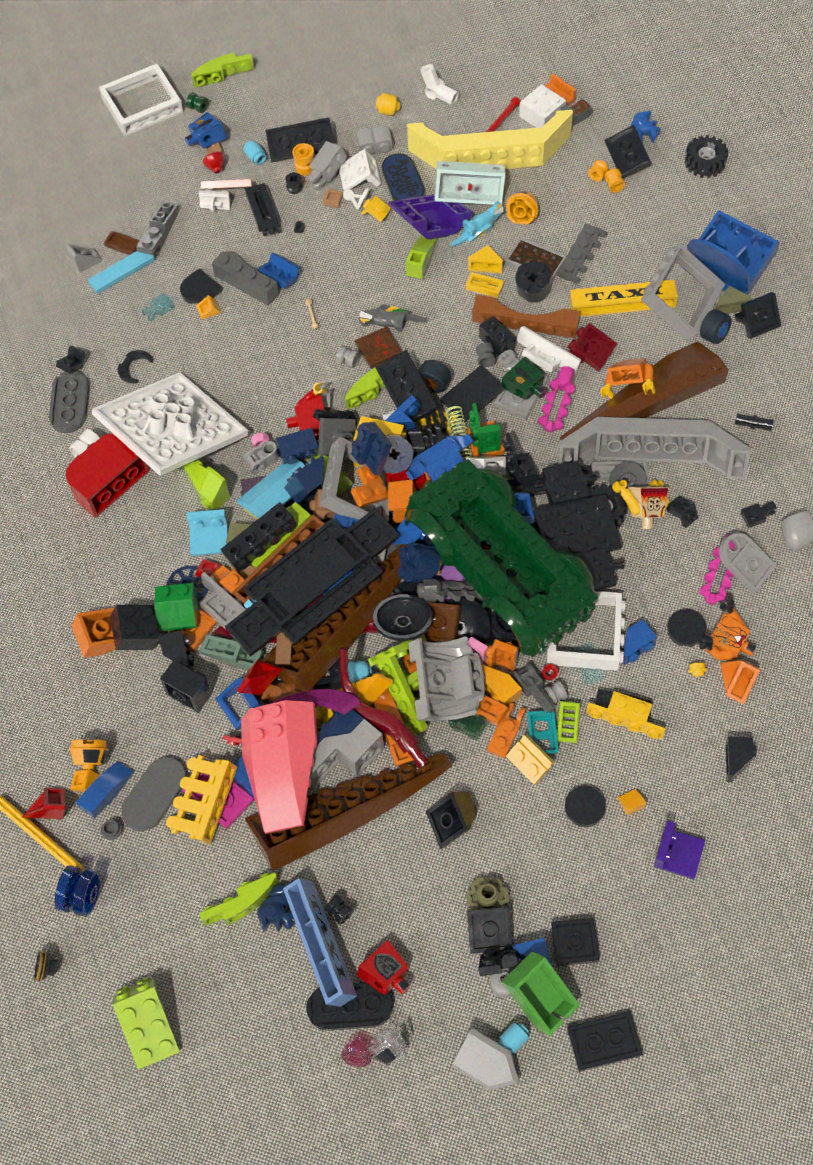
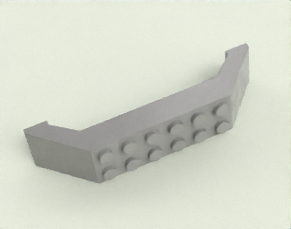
(658, 442)

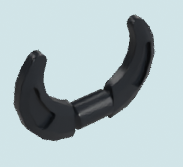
(132, 356)

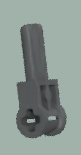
(533, 685)

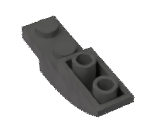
(159, 228)

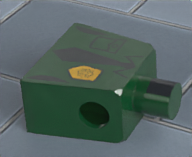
(524, 380)

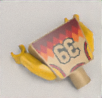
(644, 501)

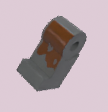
(581, 111)

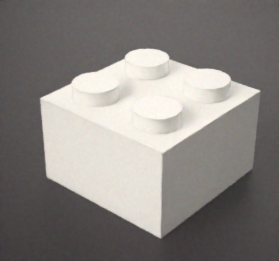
(540, 106)

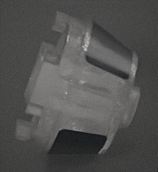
(389, 1044)

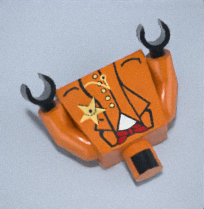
(729, 636)

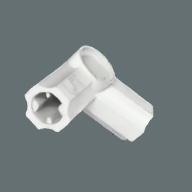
(436, 87)

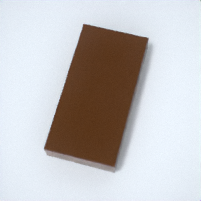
(121, 243)

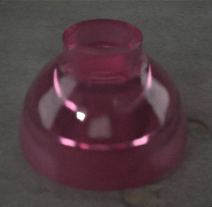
(356, 1053)

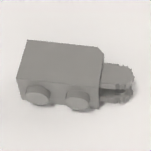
(326, 164)

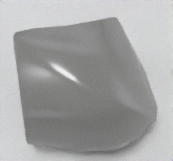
(798, 531)

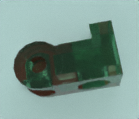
(469, 726)

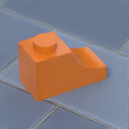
(227, 579)

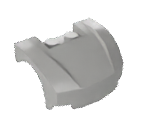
(447, 679)

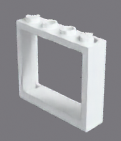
(146, 117)
(594, 661)

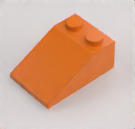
(94, 632)

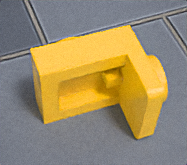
(376, 208)

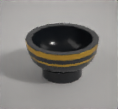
(44, 966)

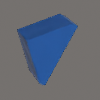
(537, 946)

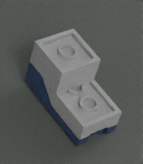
(346, 741)

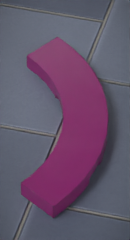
(332, 699)

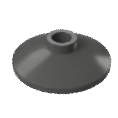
(630, 469)

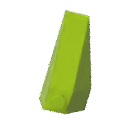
(208, 485)

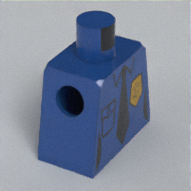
(205, 131)

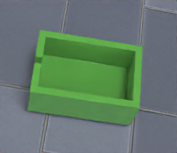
(540, 993)

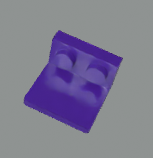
(679, 852)

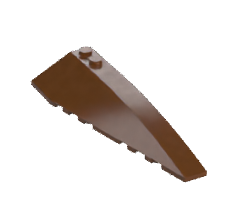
(674, 379)
(321, 647)
(344, 809)

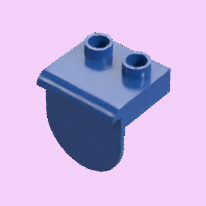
(734, 251)

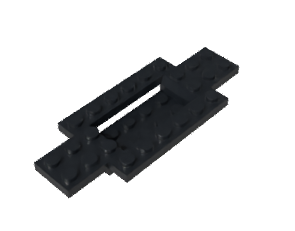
(305, 575)

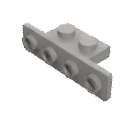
(220, 604)

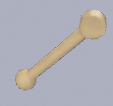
(308, 302)

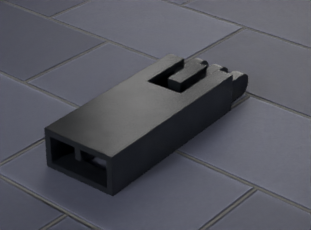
(262, 207)

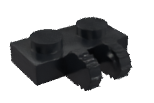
(493, 962)

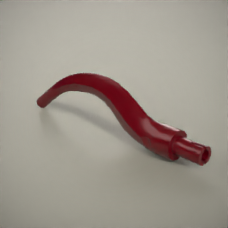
(382, 720)

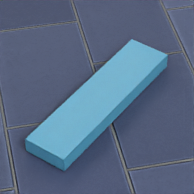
(119, 271)

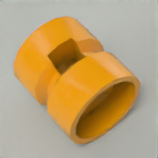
(303, 156)

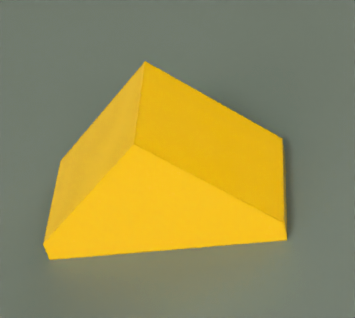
(485, 261)

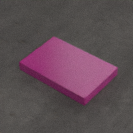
(236, 802)

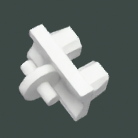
(214, 199)

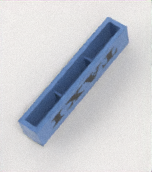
(319, 942)

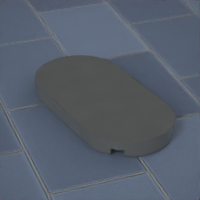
(68, 402)
(153, 794)

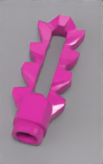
(565, 383)
(711, 598)

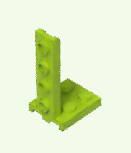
(399, 688)

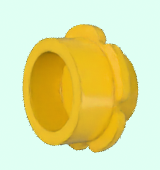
(697, 669)

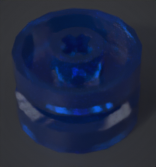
(77, 890)

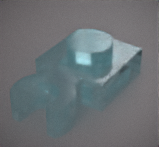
(159, 305)

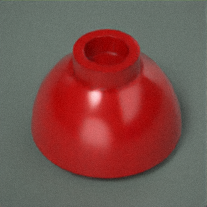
(214, 161)

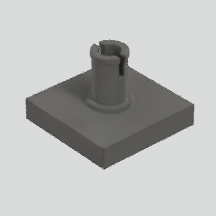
(331, 429)

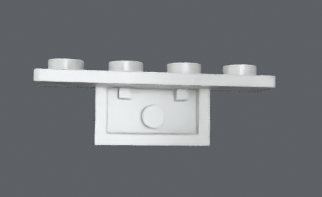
(544, 352)

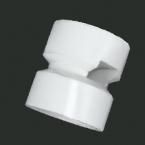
(86, 439)

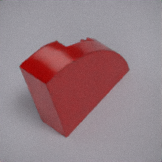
(207, 567)

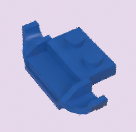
(439, 458)

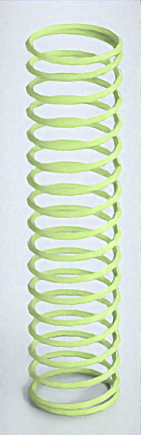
(457, 427)

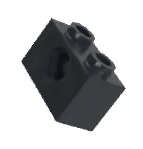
(495, 333)

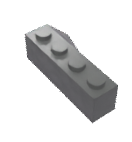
(239, 274)

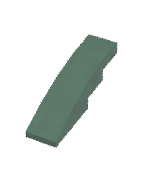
(229, 652)

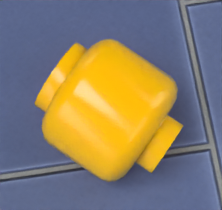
(387, 104)

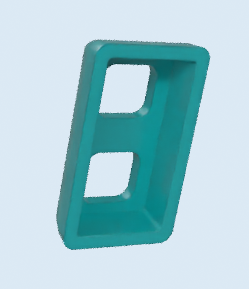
(550, 734)

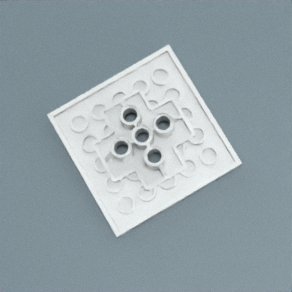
(169, 423)

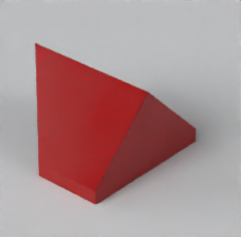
(258, 678)
(48, 805)

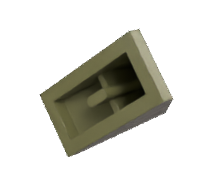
(731, 301)

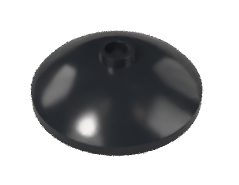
(402, 617)
(474, 620)

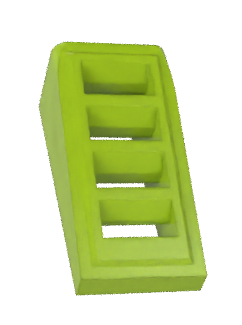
(568, 706)

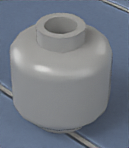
(497, 986)

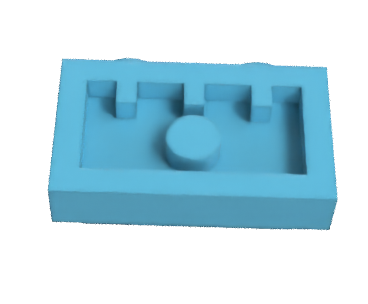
(207, 531)

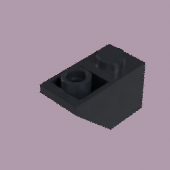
(176, 647)

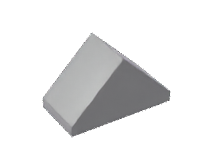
(82, 257)

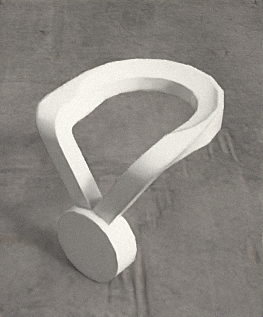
(349, 195)

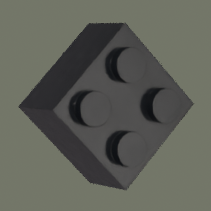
(134, 627)
(186, 685)

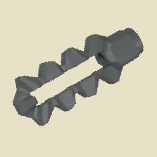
(433, 590)

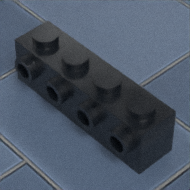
(259, 537)

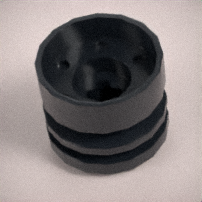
(422, 442)

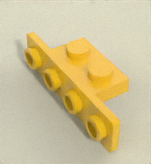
(627, 712)

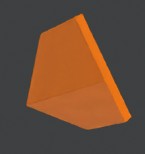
(739, 679)

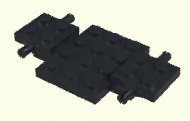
(578, 522)

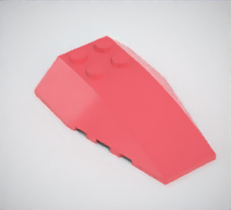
(279, 759)

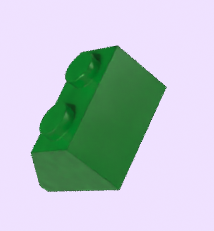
(176, 606)

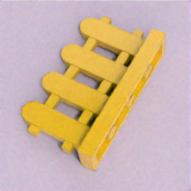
(212, 803)

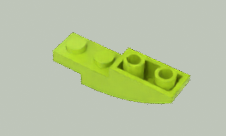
(222, 66)
(364, 389)
(250, 897)

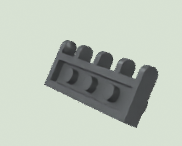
(580, 252)

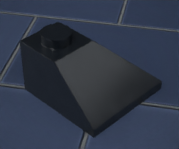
(451, 817)

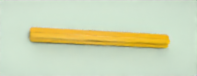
(37, 834)

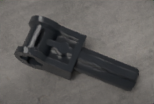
(339, 414)

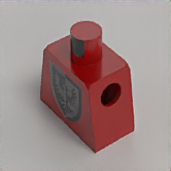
(385, 970)

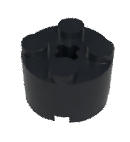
(533, 281)

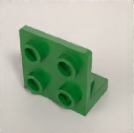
(486, 437)

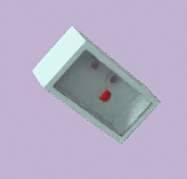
(469, 182)

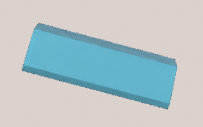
(269, 490)

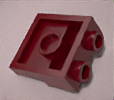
(592, 346)

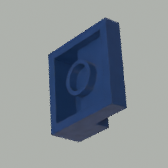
(371, 447)

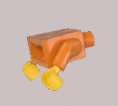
(629, 372)

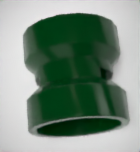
(195, 102)

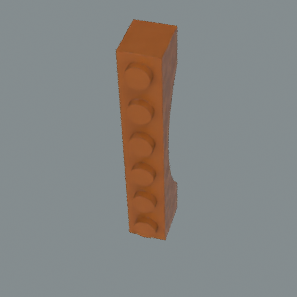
(559, 323)

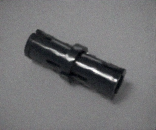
(754, 422)

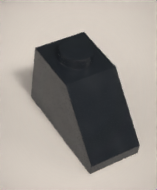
(739, 755)

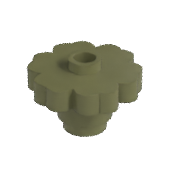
(490, 887)

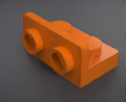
(562, 89)

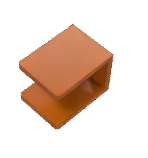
(399, 498)

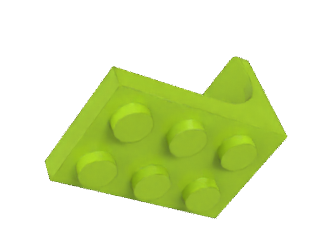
(144, 1022)

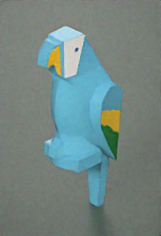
(479, 224)

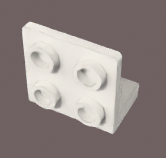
(359, 168)

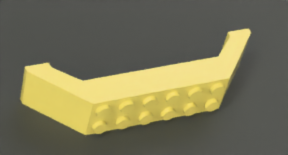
(507, 148)

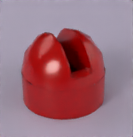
(546, 669)

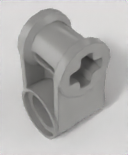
(261, 457)

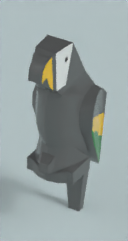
(388, 317)

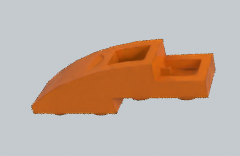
(386, 703)

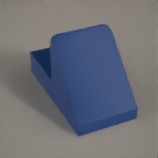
(404, 412)

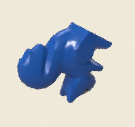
(644, 126)

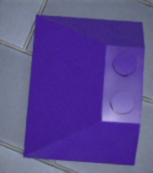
(430, 216)

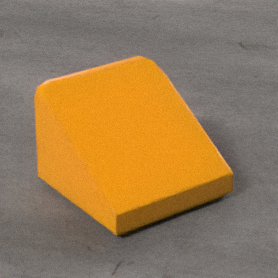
(208, 307)
(83, 779)
(632, 802)

